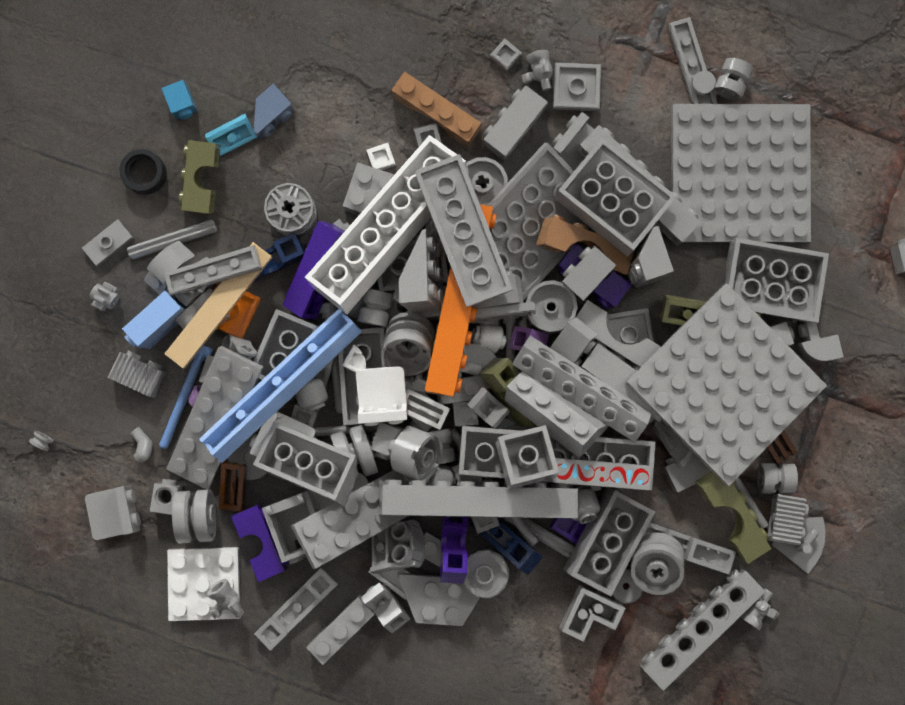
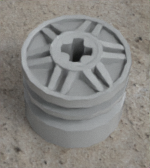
(304, 209)
(408, 343)

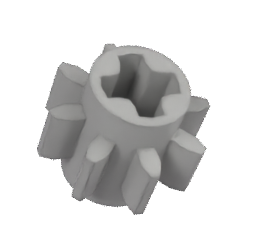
(104, 296)

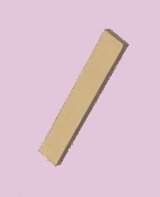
(212, 314)

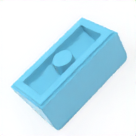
(232, 134)

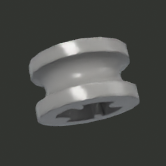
(41, 440)

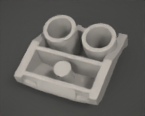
(398, 547)

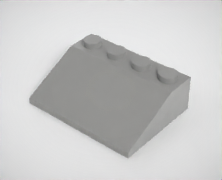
(615, 197)
(777, 278)

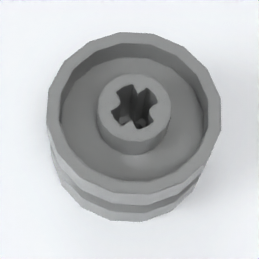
(487, 172)
(565, 307)
(359, 447)
(194, 516)
(658, 564)

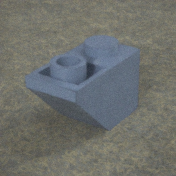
(270, 110)

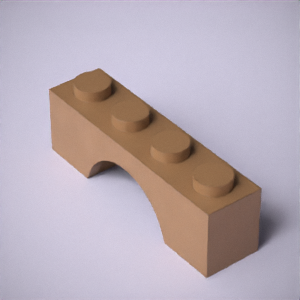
(426, 101)
(559, 235)

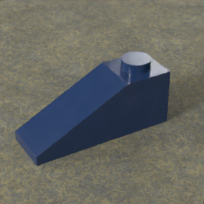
(512, 547)

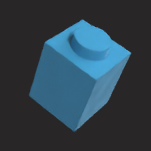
(179, 100)

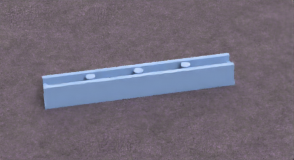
(280, 385)

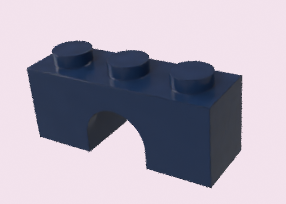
(284, 253)

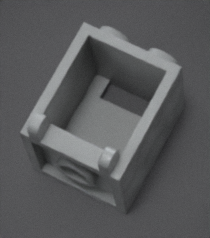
(283, 515)

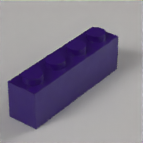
(301, 297)

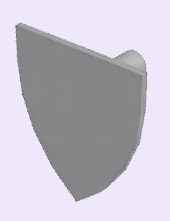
(810, 549)

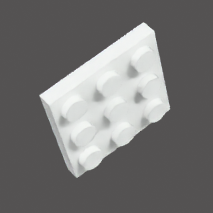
(193, 574)

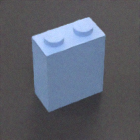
(154, 321)

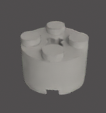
(415, 453)

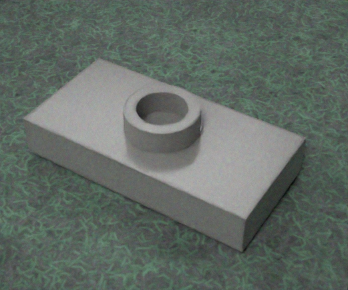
(107, 242)

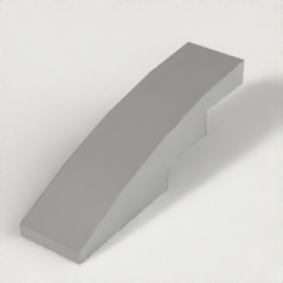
(699, 550)

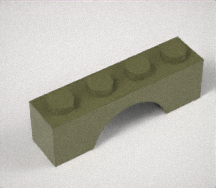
(746, 536)

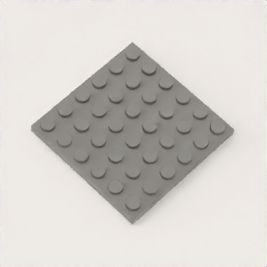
(743, 170)
(726, 384)

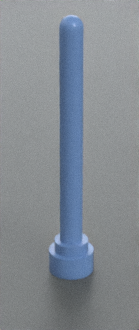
(183, 396)

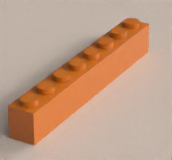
(452, 335)

